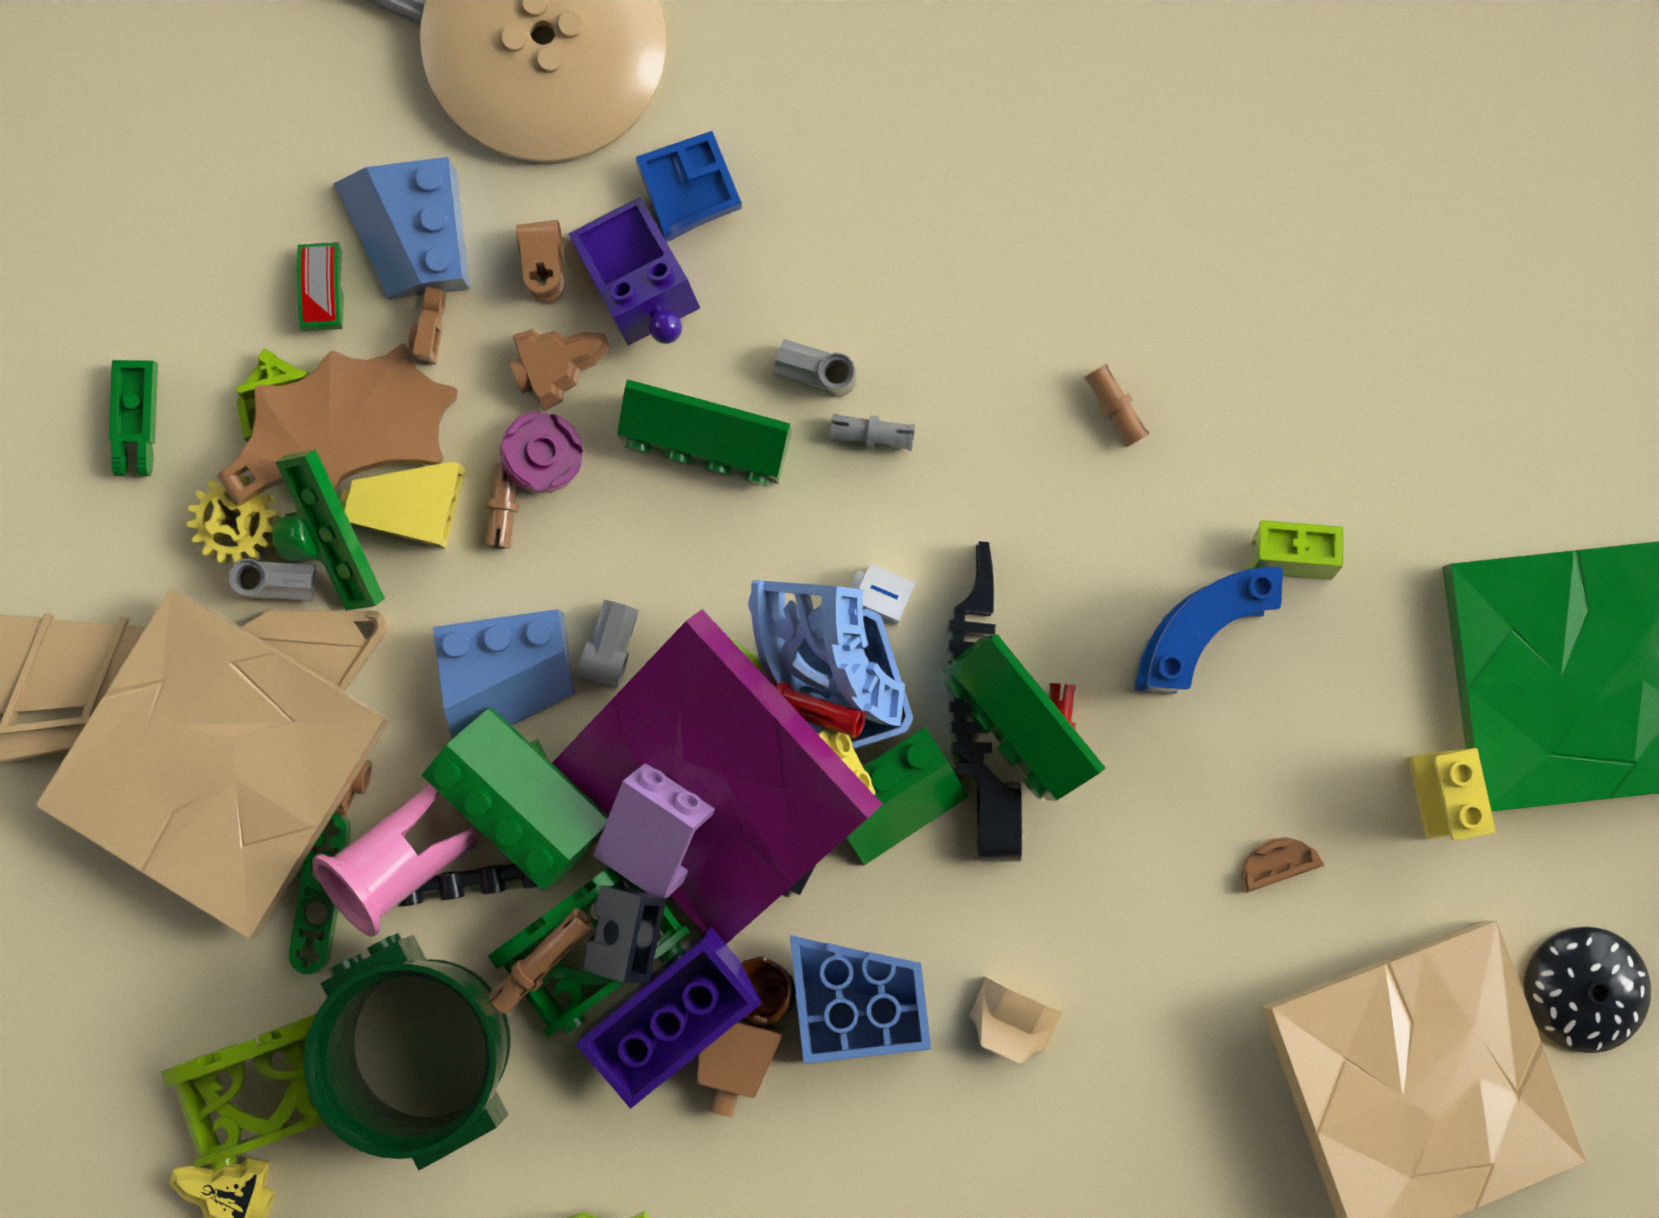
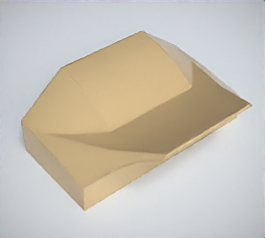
(1012, 1021)

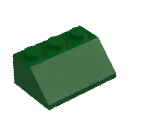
(914, 789)

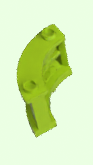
(199, 1081)

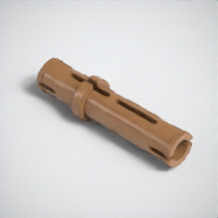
(528, 973)

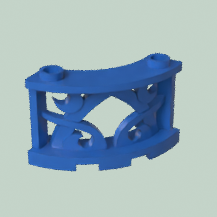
(1188, 627)

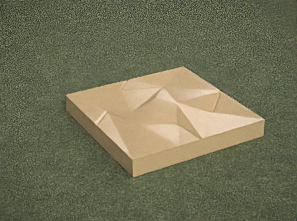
(213, 763)
(1424, 1081)

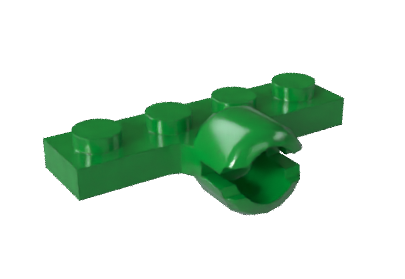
(323, 531)

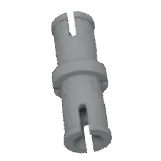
(872, 432)

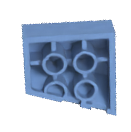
(409, 225)
(503, 664)
(857, 1002)

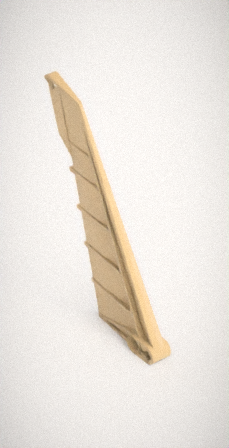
(74, 662)

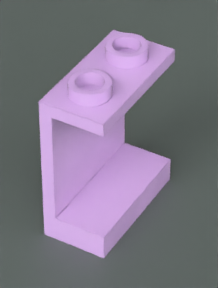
(651, 831)

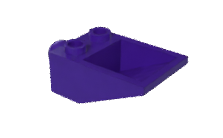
(636, 273)

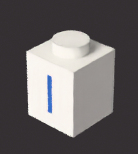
(883, 591)

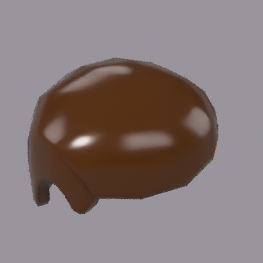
(773, 988)

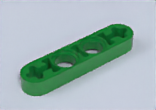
(310, 891)

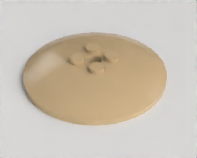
(550, 97)

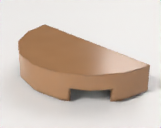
(1277, 861)

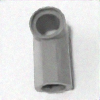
(811, 367)
(277, 580)
(606, 654)

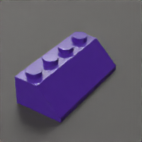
(669, 1018)

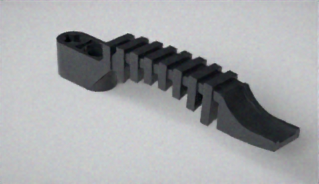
(997, 801)

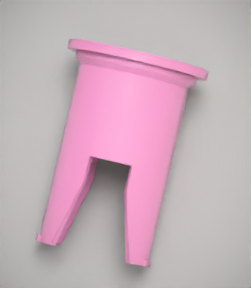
(383, 867)

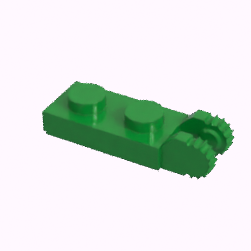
(133, 413)

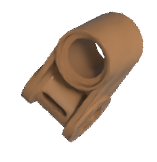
(540, 254)

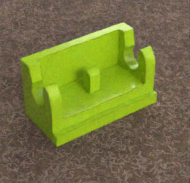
(1299, 549)

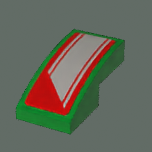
(319, 286)

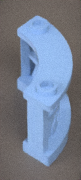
(834, 634)

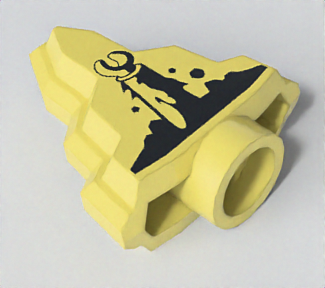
(226, 1192)

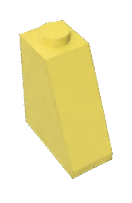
(407, 503)

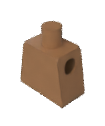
(737, 1064)

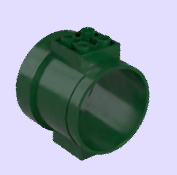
(338, 1086)

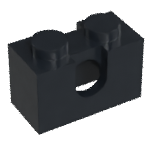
(615, 946)

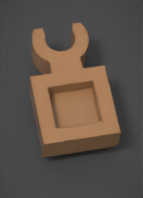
(426, 335)

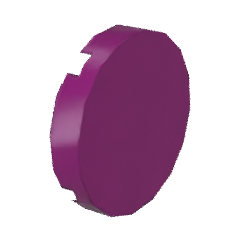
(541, 452)

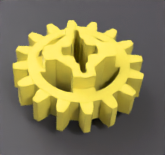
(217, 526)

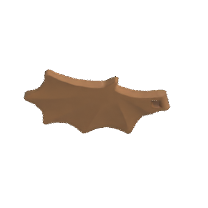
(353, 416)

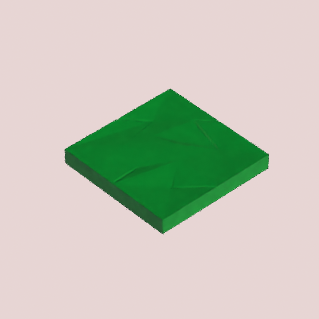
(1559, 672)

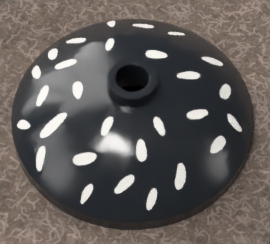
(1562, 982)

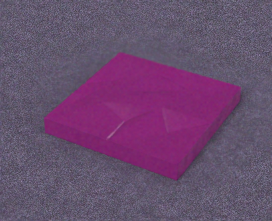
(742, 749)

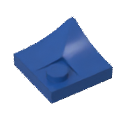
(688, 184)

